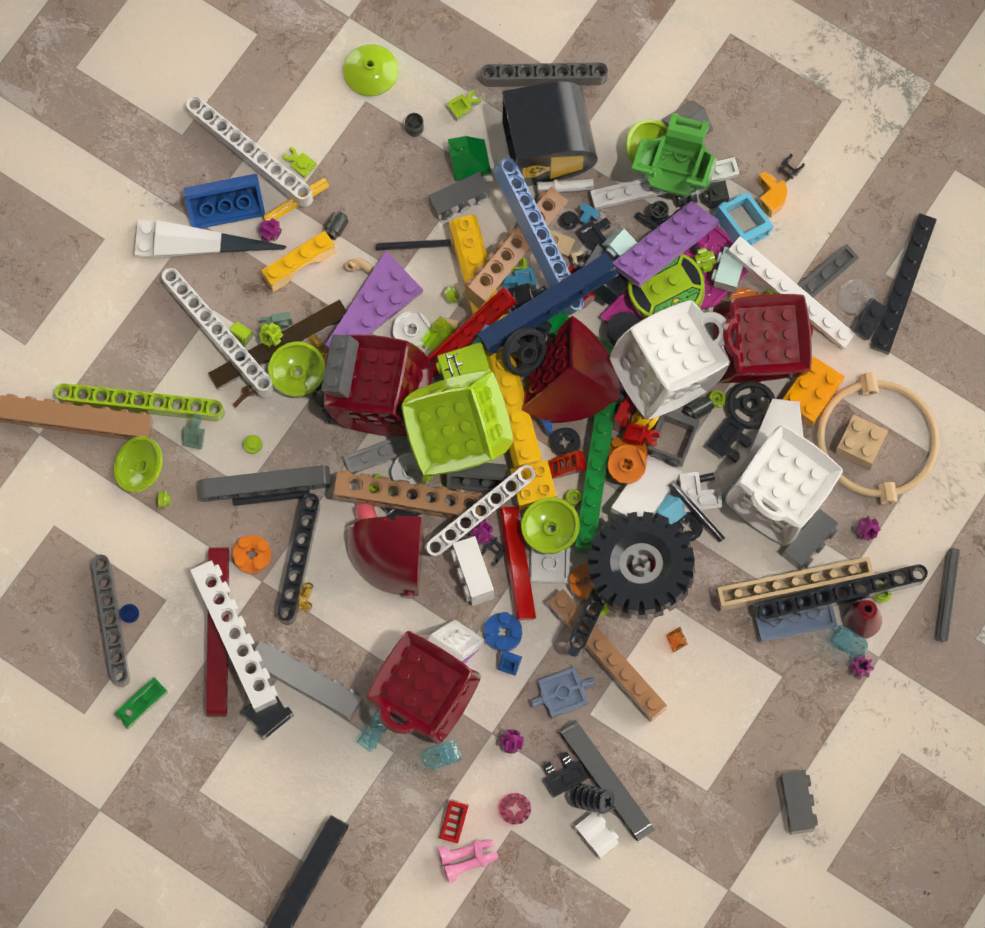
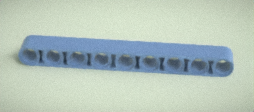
(531, 229)

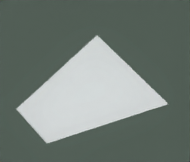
(779, 413)

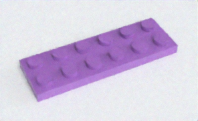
(665, 243)

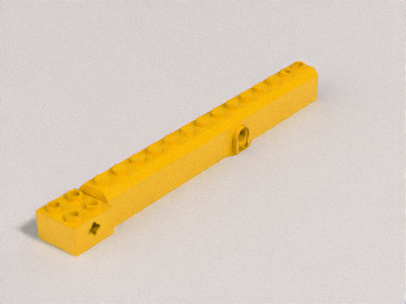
(524, 448)

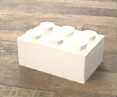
(472, 571)

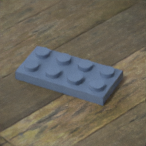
(795, 625)

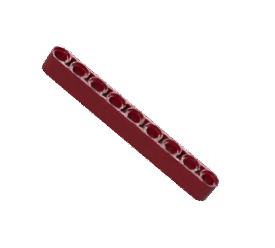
(216, 651)

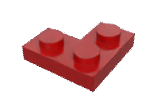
(622, 416)

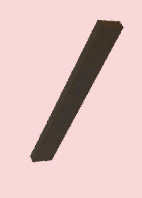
(299, 332)

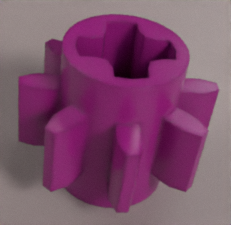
(270, 230)
(868, 528)
(482, 532)
(862, 661)
(511, 741)

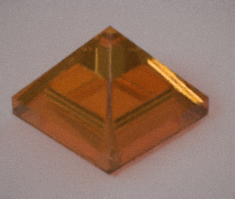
(677, 639)

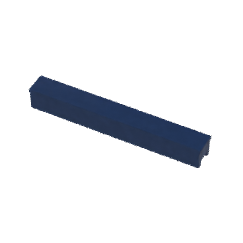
(549, 302)

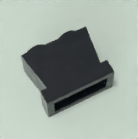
(268, 719)

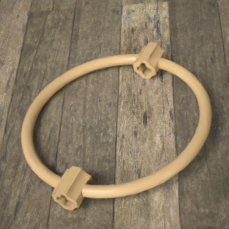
(869, 386)

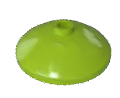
(370, 80)
(643, 129)
(293, 358)
(138, 464)
(550, 513)

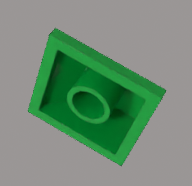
(468, 157)

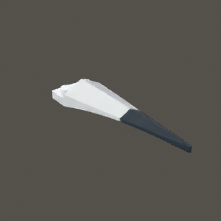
(167, 239)

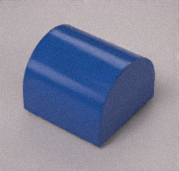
(509, 662)

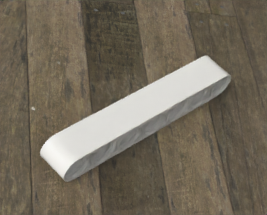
(486, 502)

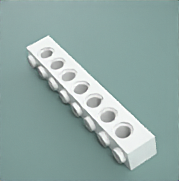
(258, 699)

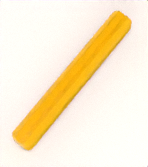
(290, 204)

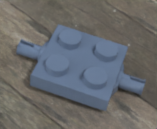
(563, 692)

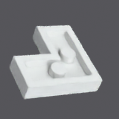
(702, 498)

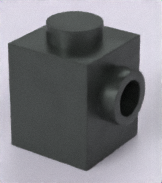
(716, 194)

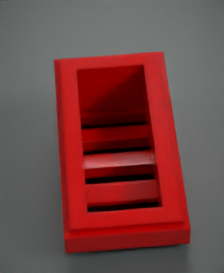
(579, 460)
(455, 839)

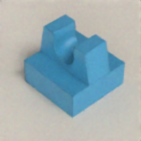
(588, 214)

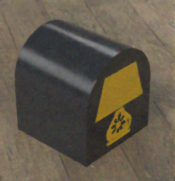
(548, 131)

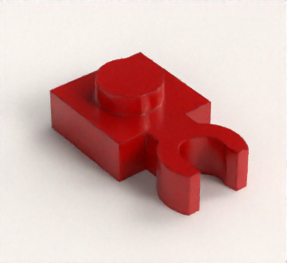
(639, 434)

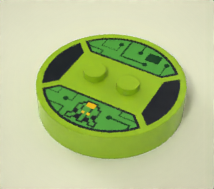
(674, 284)

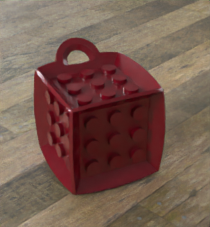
(765, 337)
(382, 379)
(422, 688)

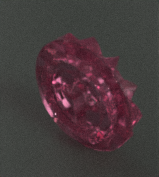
(523, 804)

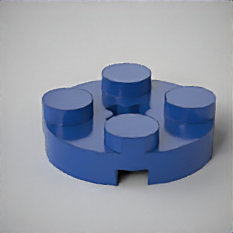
(502, 643)

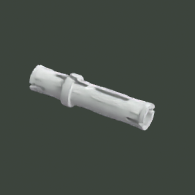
(566, 186)

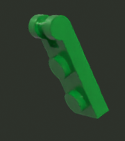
(141, 702)

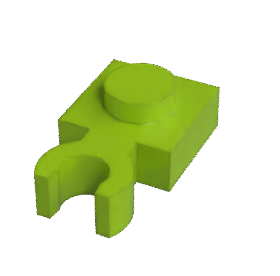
(461, 106)
(300, 163)

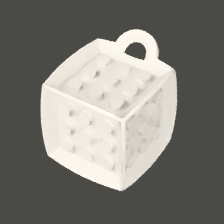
(670, 358)
(784, 485)

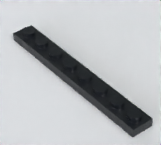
(904, 283)

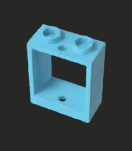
(732, 229)

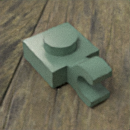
(280, 319)
(193, 434)

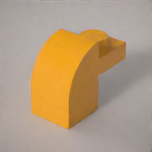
(776, 194)

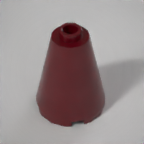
(863, 618)

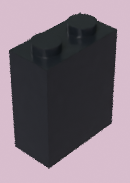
(610, 290)

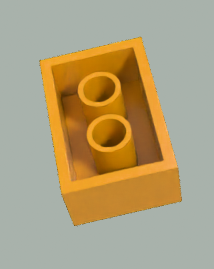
(815, 390)

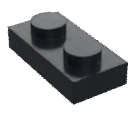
(869, 319)

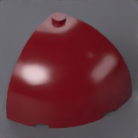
(573, 378)
(388, 553)

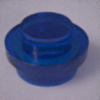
(129, 613)

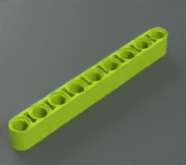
(148, 405)

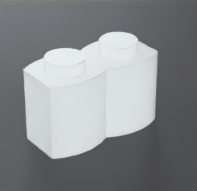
(597, 835)

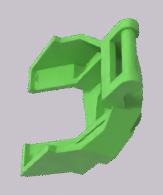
(677, 160)

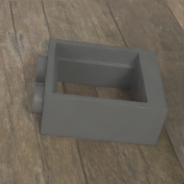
(679, 420)

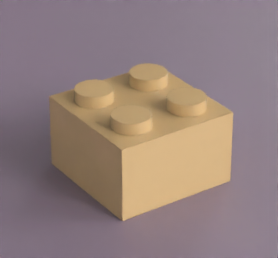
(861, 442)

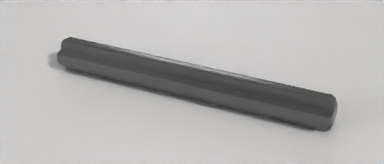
(948, 594)

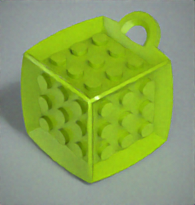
(457, 424)

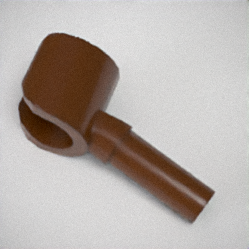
(245, 391)

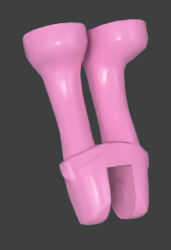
(476, 849)

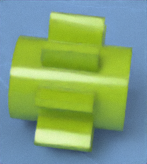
(705, 259)
(270, 334)

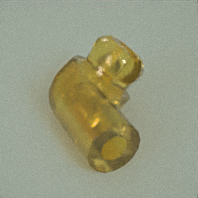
(318, 344)
(304, 603)

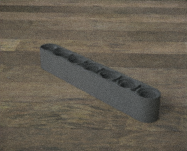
(535, 69)
(264, 483)
(111, 611)
(605, 778)

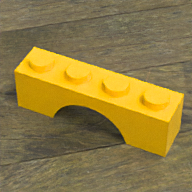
(312, 251)

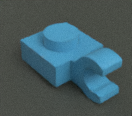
(520, 277)

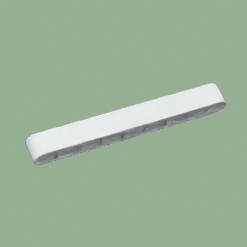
(253, 158)
(221, 339)

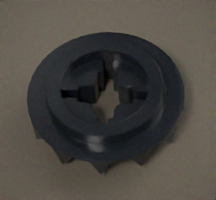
(571, 436)
(696, 526)

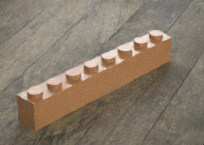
(74, 418)
(610, 659)

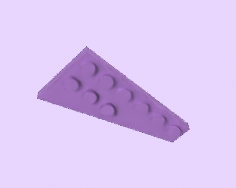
(380, 298)

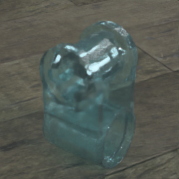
(847, 641)
(446, 754)

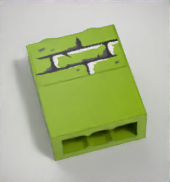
(463, 361)

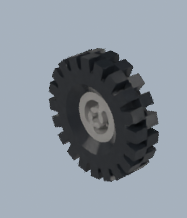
(636, 541)

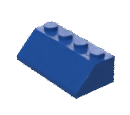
(224, 201)

